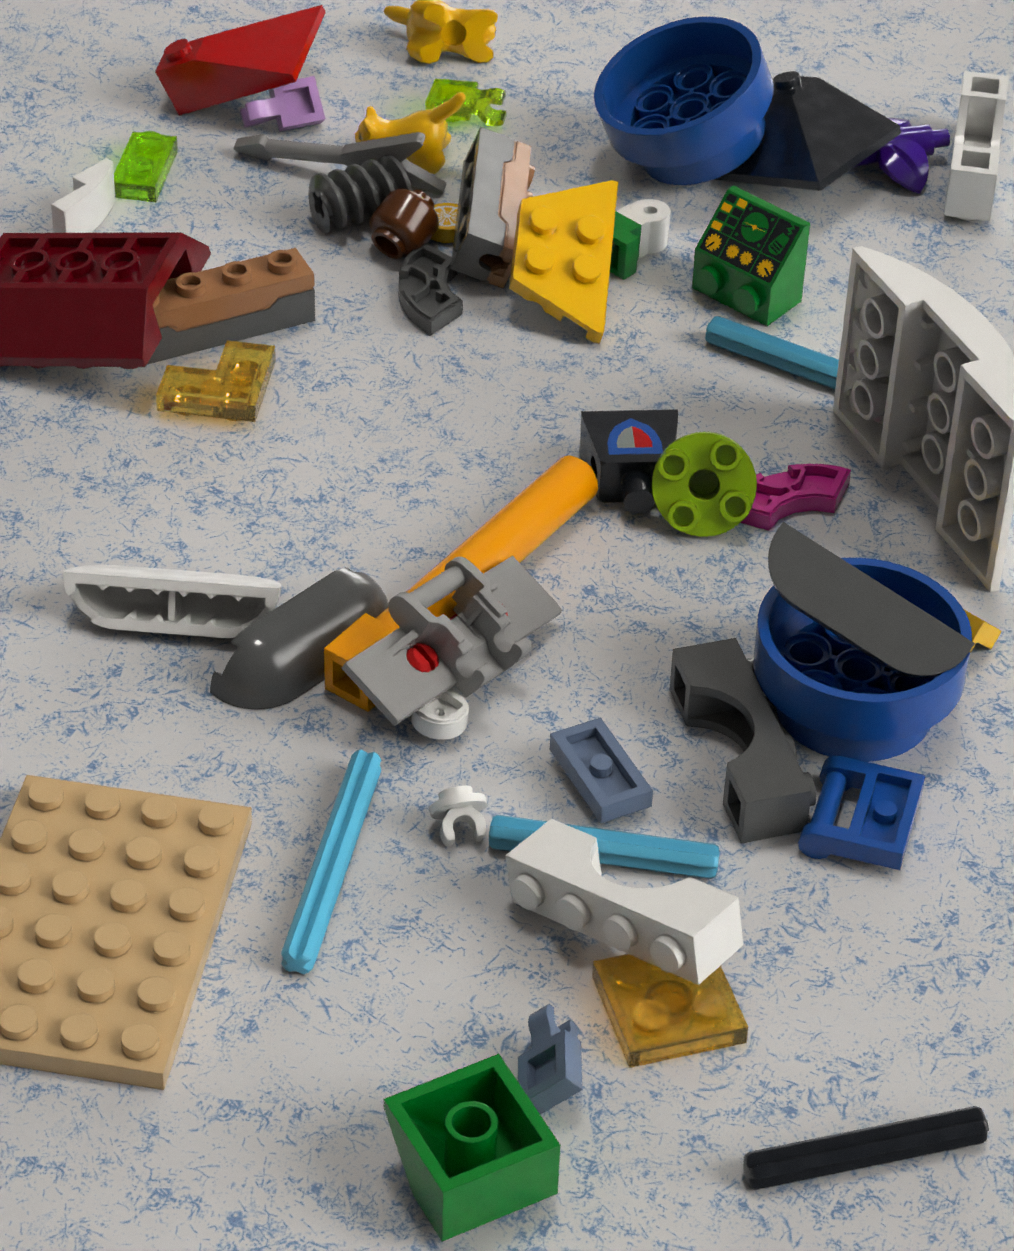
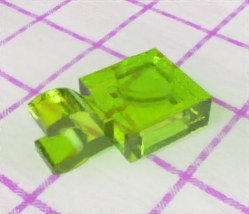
(476, 101)

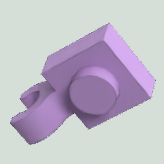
(291, 105)

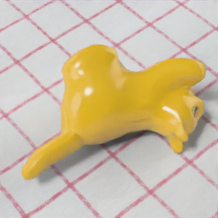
(439, 28)
(429, 122)

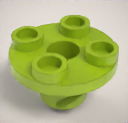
(704, 484)

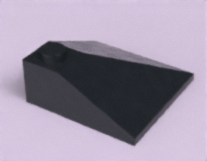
(812, 135)

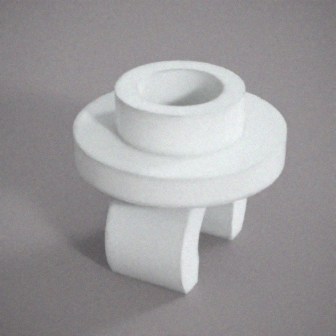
(459, 805)

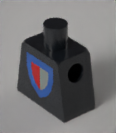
(624, 452)

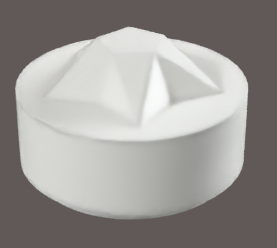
(442, 717)

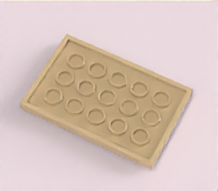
(108, 924)

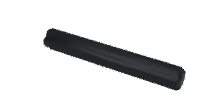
(865, 1147)

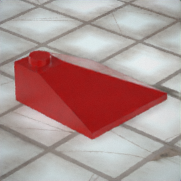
(238, 60)

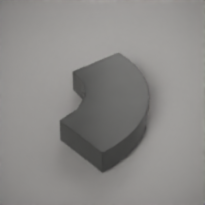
(426, 291)

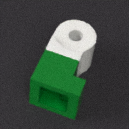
(638, 231)

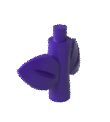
(906, 155)

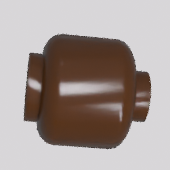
(403, 222)

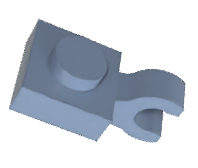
(554, 1064)

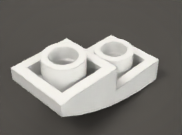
(88, 203)

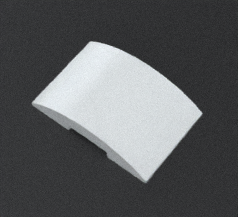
(932, 391)

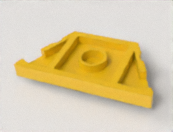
(566, 253)

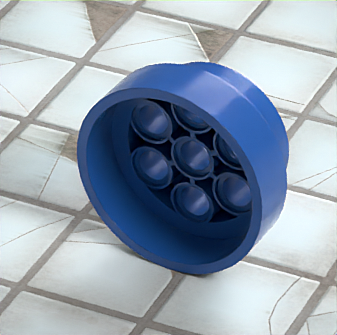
(686, 99)
(841, 697)

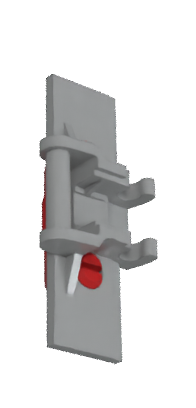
(462, 651)

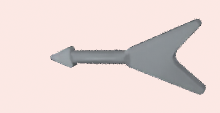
(354, 153)

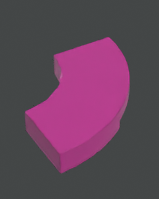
(795, 491)

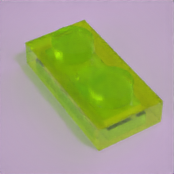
(144, 166)

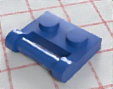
(881, 816)

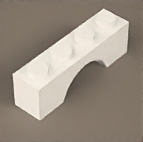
(976, 146)
(676, 926)

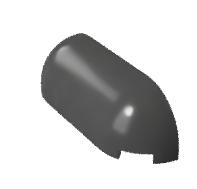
(861, 608)
(285, 648)

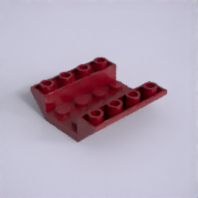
(87, 295)

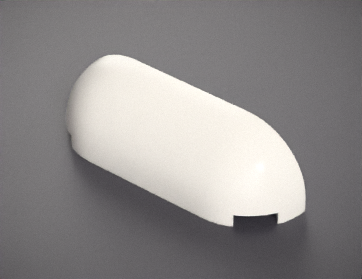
(170, 599)

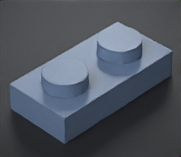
(601, 770)

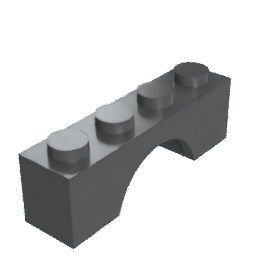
(763, 785)

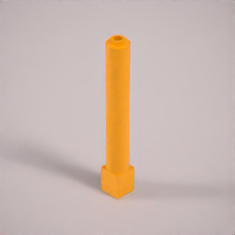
(510, 532)

